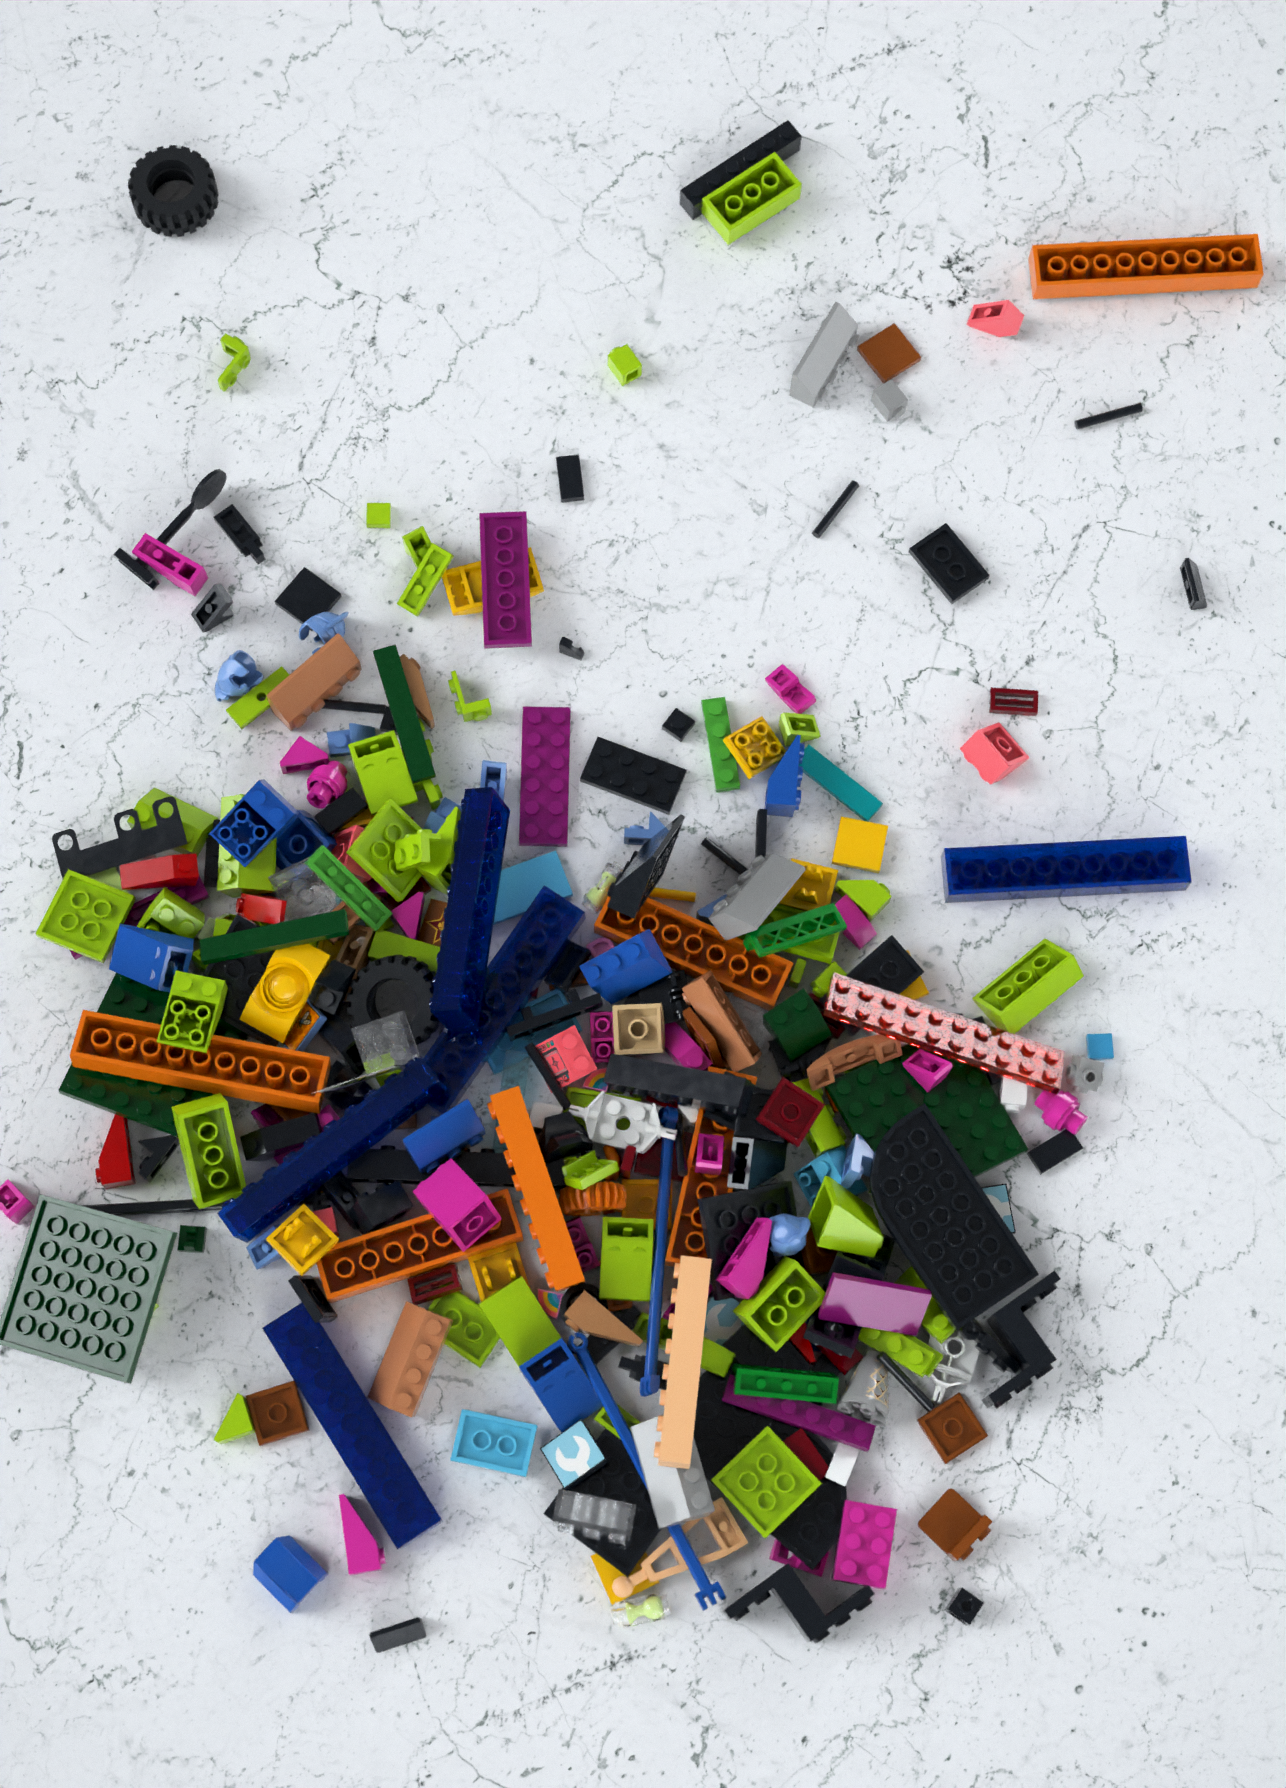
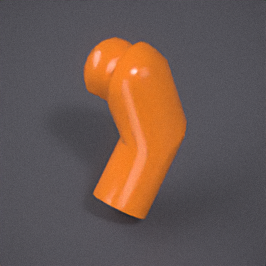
(611, 1154)

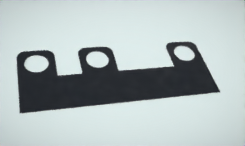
(127, 847)

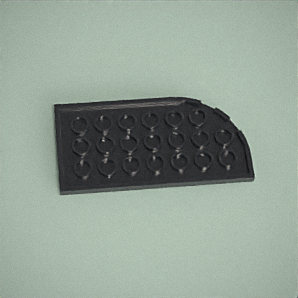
(944, 1220)
(726, 1429)

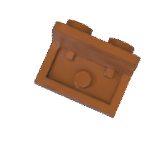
(954, 1525)

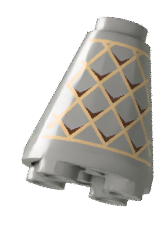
(867, 1392)

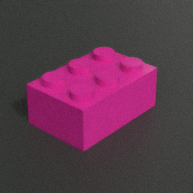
(864, 1545)

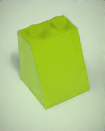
(844, 1221)

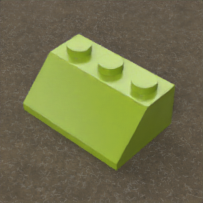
(194, 820)
(824, 1133)
(781, 1304)

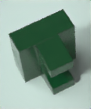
(192, 1239)

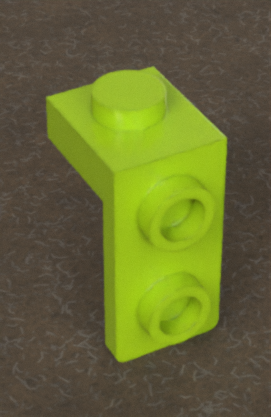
(236, 348)
(474, 711)

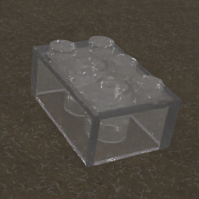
(594, 1516)

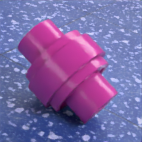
(326, 784)
(1061, 1111)

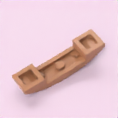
(851, 1055)

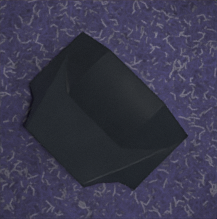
(349, 1095)
(563, 1137)

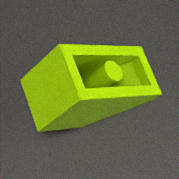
(866, 894)

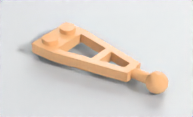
(722, 1527)

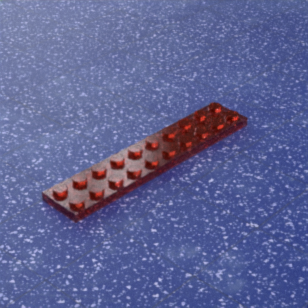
(944, 1033)

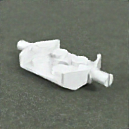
(605, 1112)
(954, 1369)

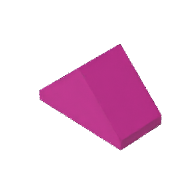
(303, 757)
(409, 915)
(927, 1069)
(709, 1154)
(14, 1202)

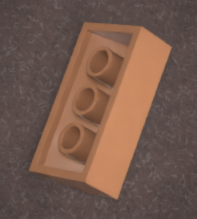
(313, 682)
(722, 1022)
(410, 1359)

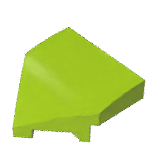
(587, 1170)

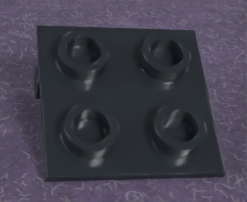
(669, 993)
(797, 1069)

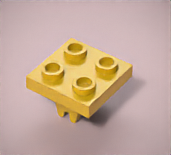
(812, 888)
(302, 1239)
(496, 1269)

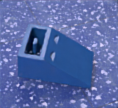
(781, 791)
(254, 822)
(150, 956)
(561, 1385)

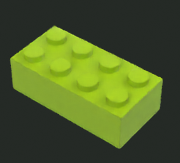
(751, 198)
(209, 1150)

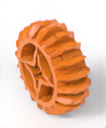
(594, 1200)

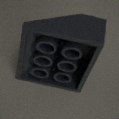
(643, 871)

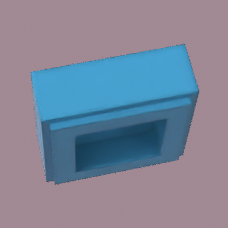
(1099, 1046)

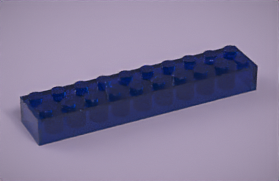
(1065, 869)
(470, 910)
(508, 987)
(332, 1149)
(353, 1426)

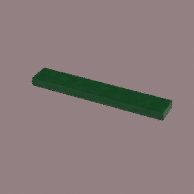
(404, 714)
(274, 937)

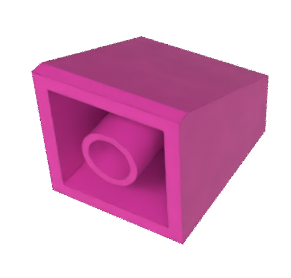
(457, 1204)

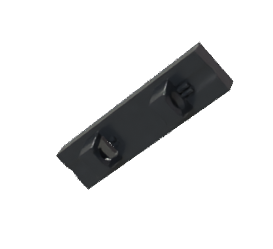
(574, 1009)

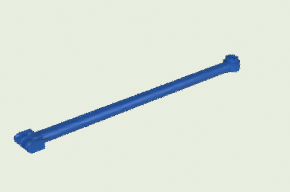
(650, 1382)
(625, 1434)

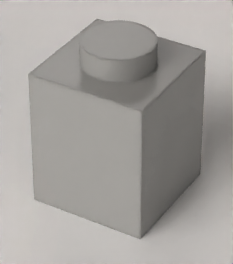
(889, 400)

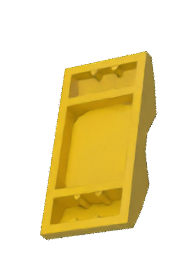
(464, 586)
(284, 989)

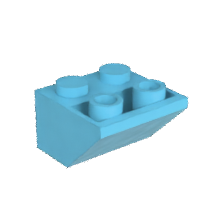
(828, 1164)

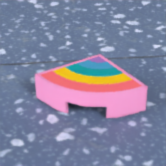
(595, 1081)
(550, 1302)

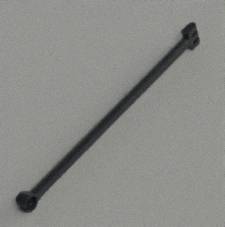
(188, 1205)

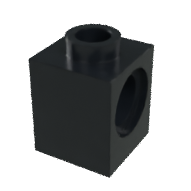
(964, 1606)

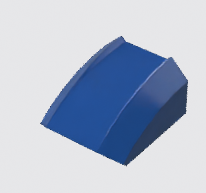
(301, 840)
(288, 1571)

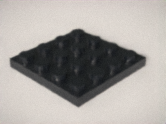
(241, 979)
(730, 1216)
(618, 1482)

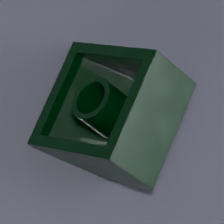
(796, 1025)

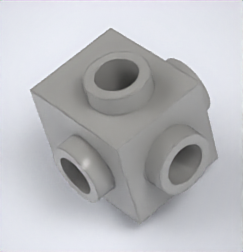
(1084, 1074)

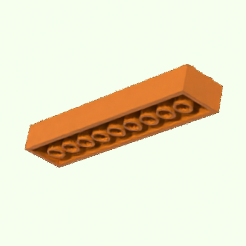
(1145, 266)
(229, 1066)

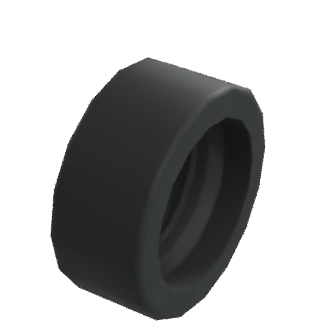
(578, 1289)

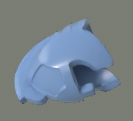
(325, 625)
(237, 676)
(788, 1234)

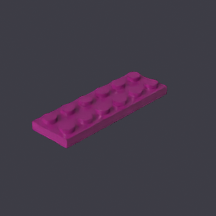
(505, 580)
(545, 776)

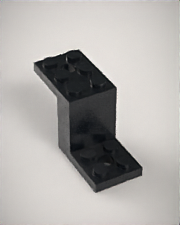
(843, 1337)
(1022, 1340)
(800, 1604)

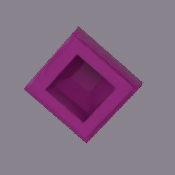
(265, 1116)

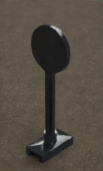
(202, 496)

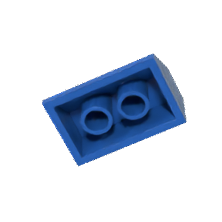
(626, 967)
(444, 1137)

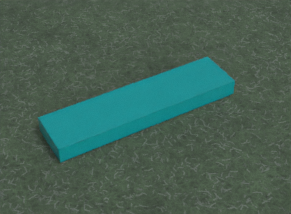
(839, 784)

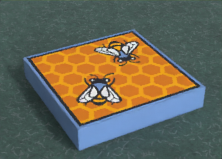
(305, 1027)

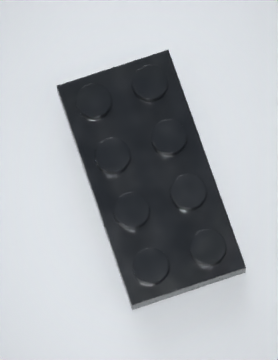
(633, 775)
(886, 968)

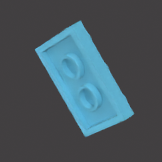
(494, 1443)

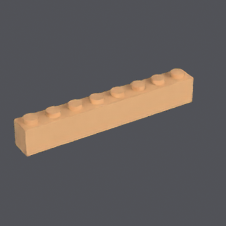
(684, 1362)

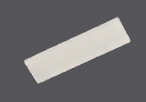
(842, 1464)

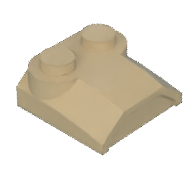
(638, 1028)

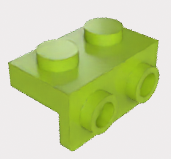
(414, 849)

